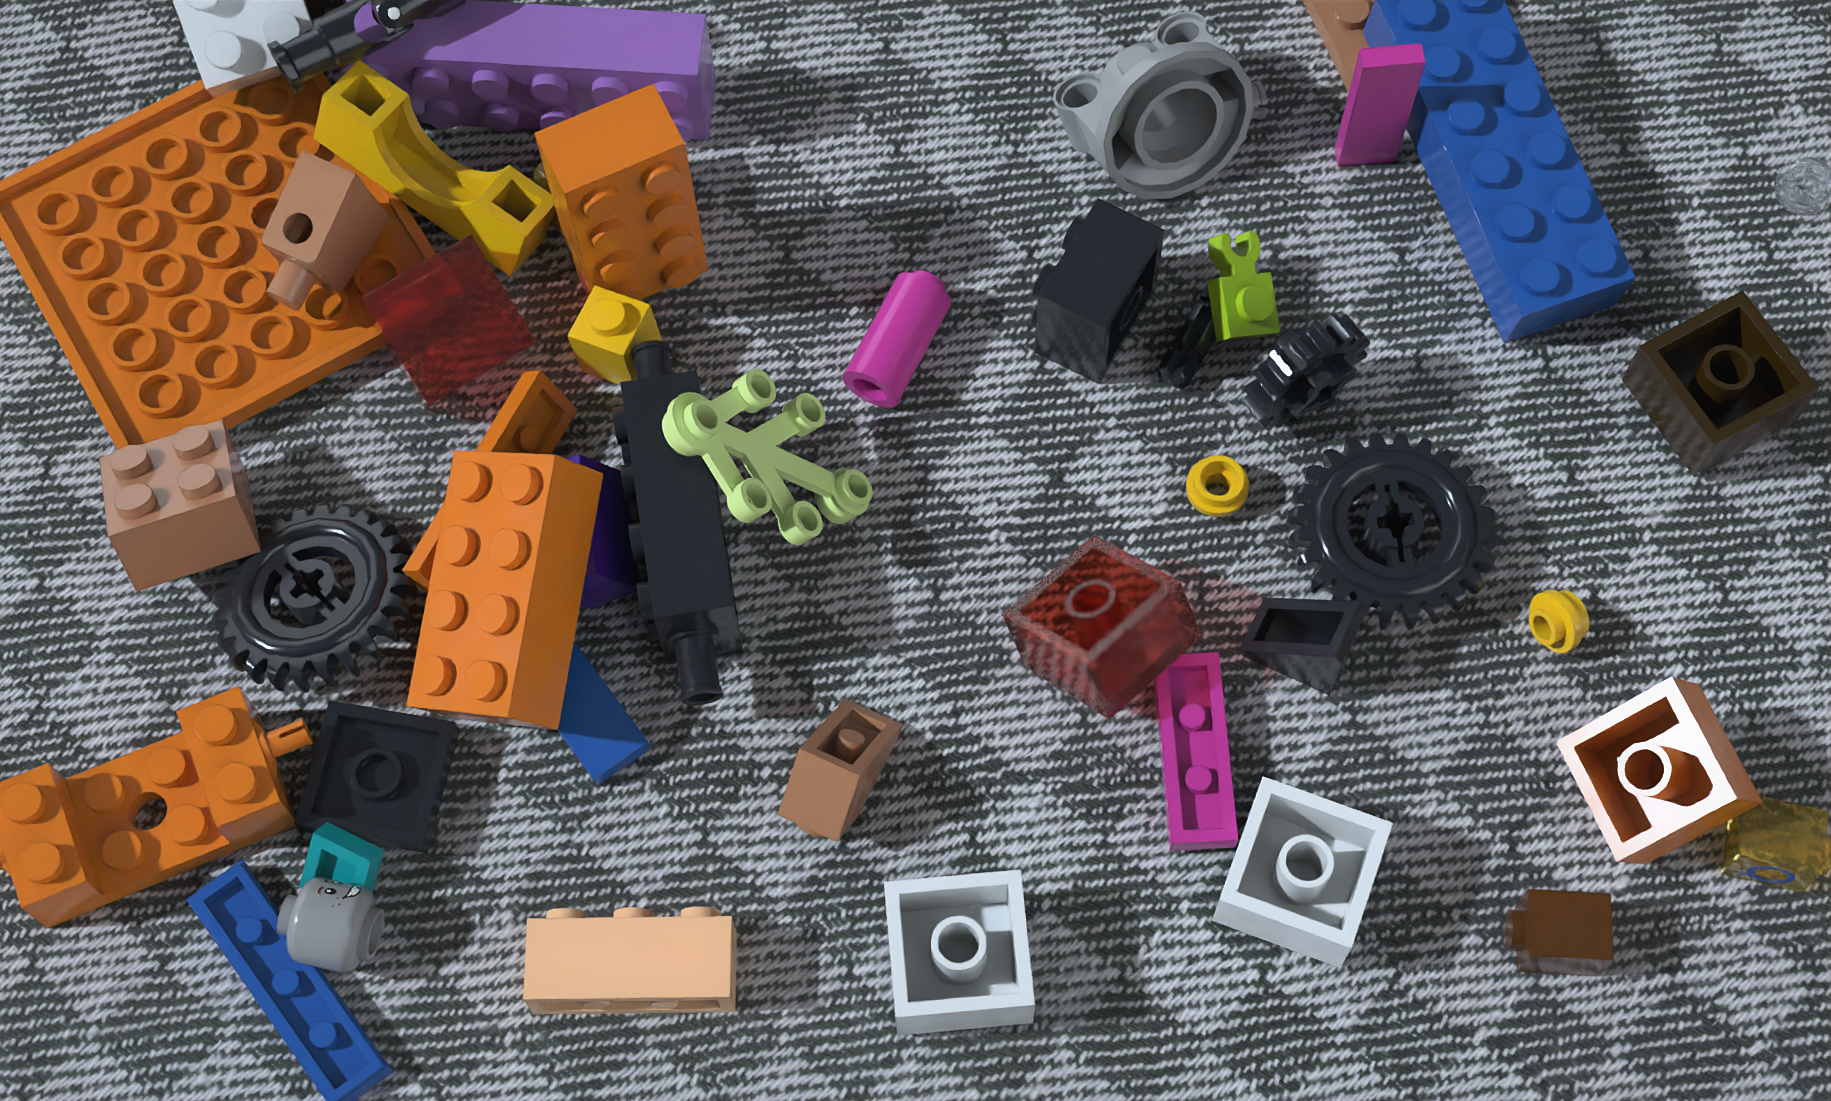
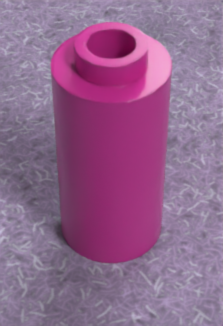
(897, 338)

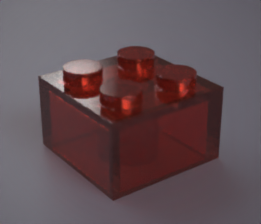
(447, 322)
(1102, 625)

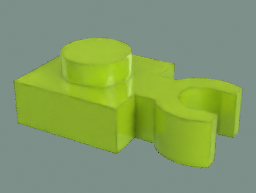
(1241, 299)

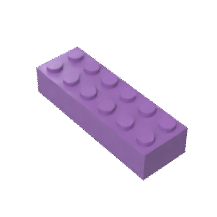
(545, 63)

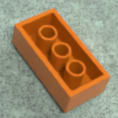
(625, 196)
(505, 588)

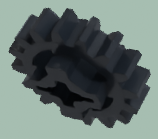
(1306, 371)

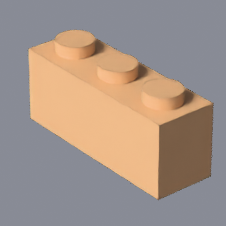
(630, 962)

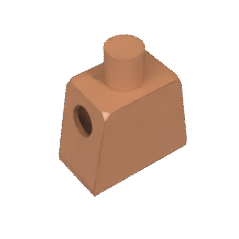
(320, 229)

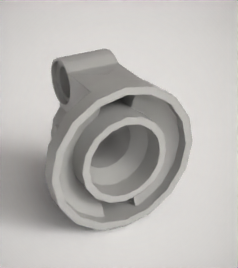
(1161, 110)

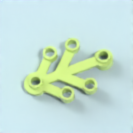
(699, 428)

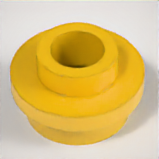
(1220, 470)
(1558, 620)

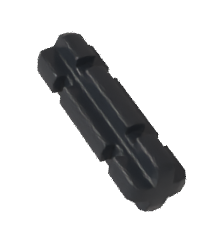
(1189, 345)

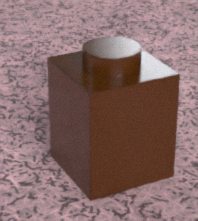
(1561, 932)

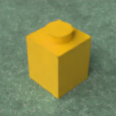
(607, 333)

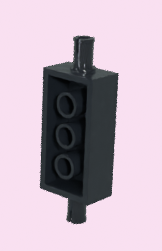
(675, 530)

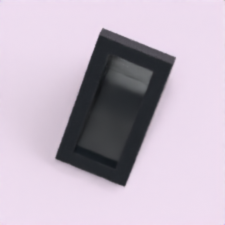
(1304, 638)

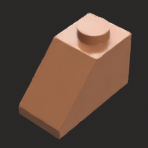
(838, 770)

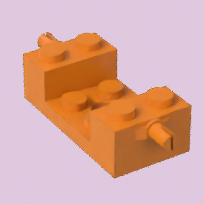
(77, 837)

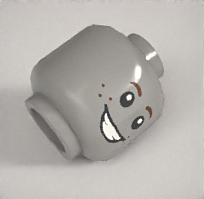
(331, 925)

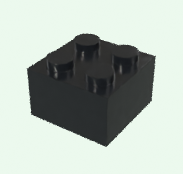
(1096, 289)

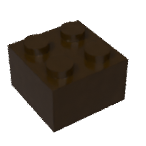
(1719, 383)

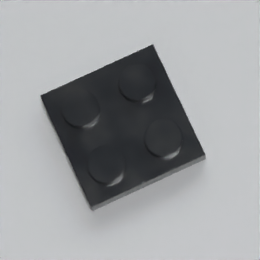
(378, 775)

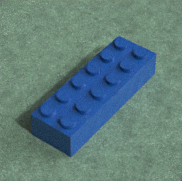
(1504, 166)

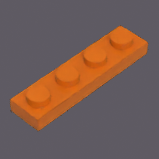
(527, 423)

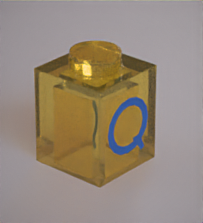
(1778, 845)

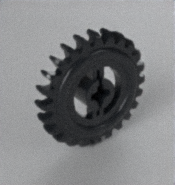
(1383, 570)
(326, 637)

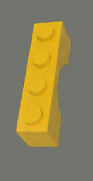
(377, 132)

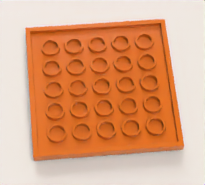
(159, 266)

